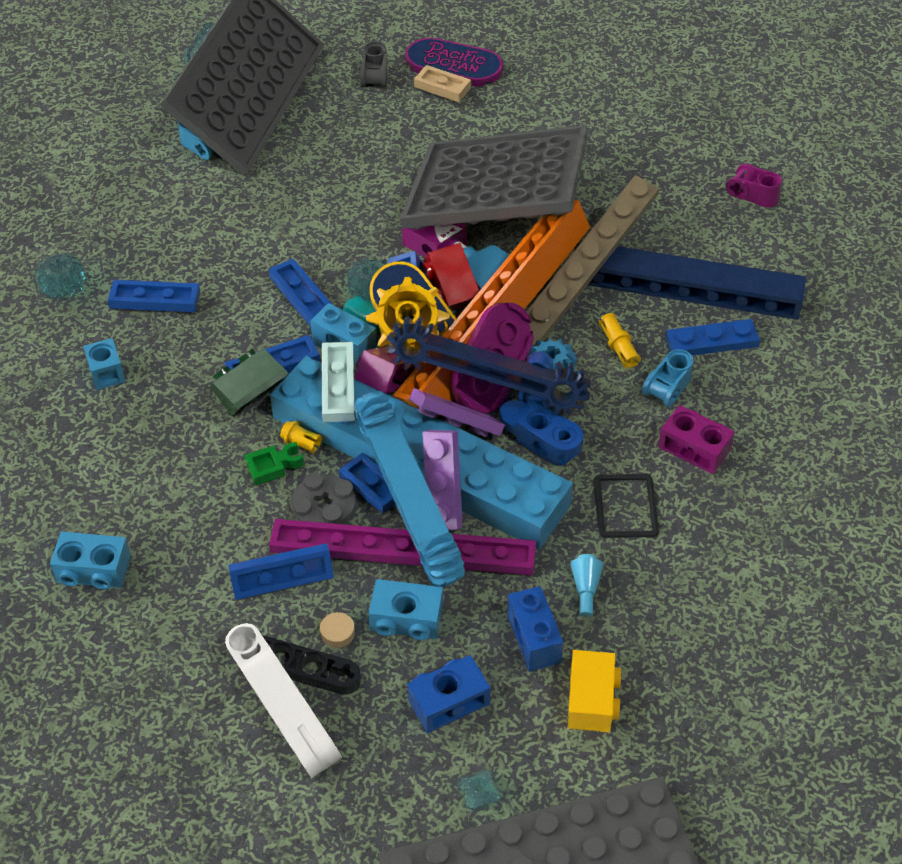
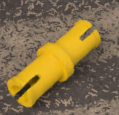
(619, 340)

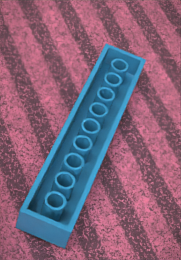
(493, 482)

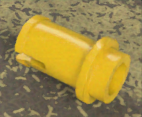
(306, 439)

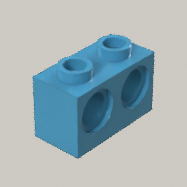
(83, 560)

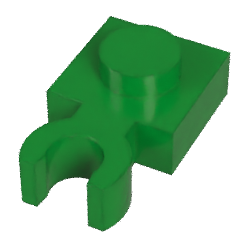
(269, 464)

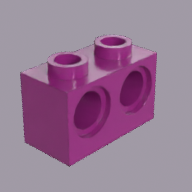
(696, 439)

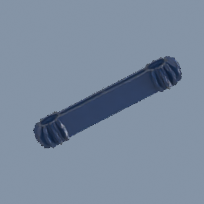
(488, 366)

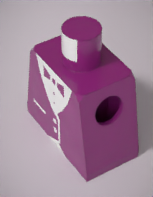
(434, 237)

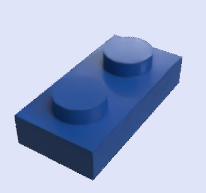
(368, 482)

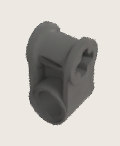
(374, 64)

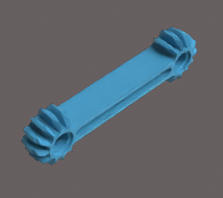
(409, 489)

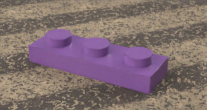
(456, 413)
(443, 474)

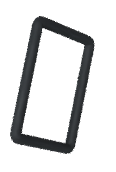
(599, 504)

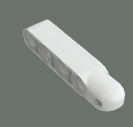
(282, 699)

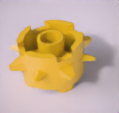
(406, 301)

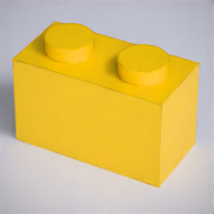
(592, 691)

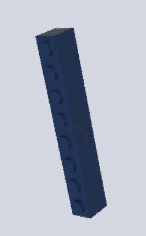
(702, 282)

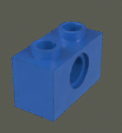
(535, 628)
(440, 709)

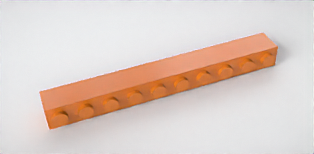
(514, 282)

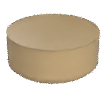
(337, 630)

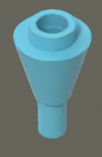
(586, 574)

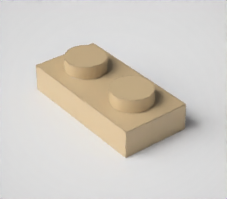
(442, 83)

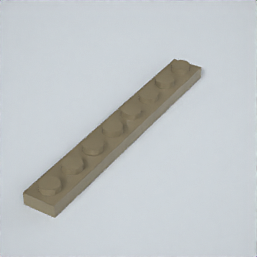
(590, 256)

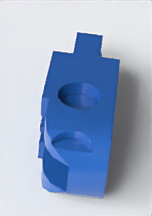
(542, 431)

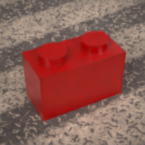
(451, 275)

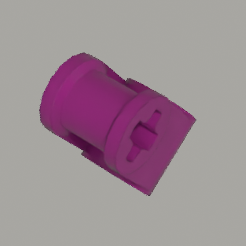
(757, 185)

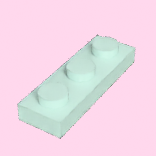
(338, 382)

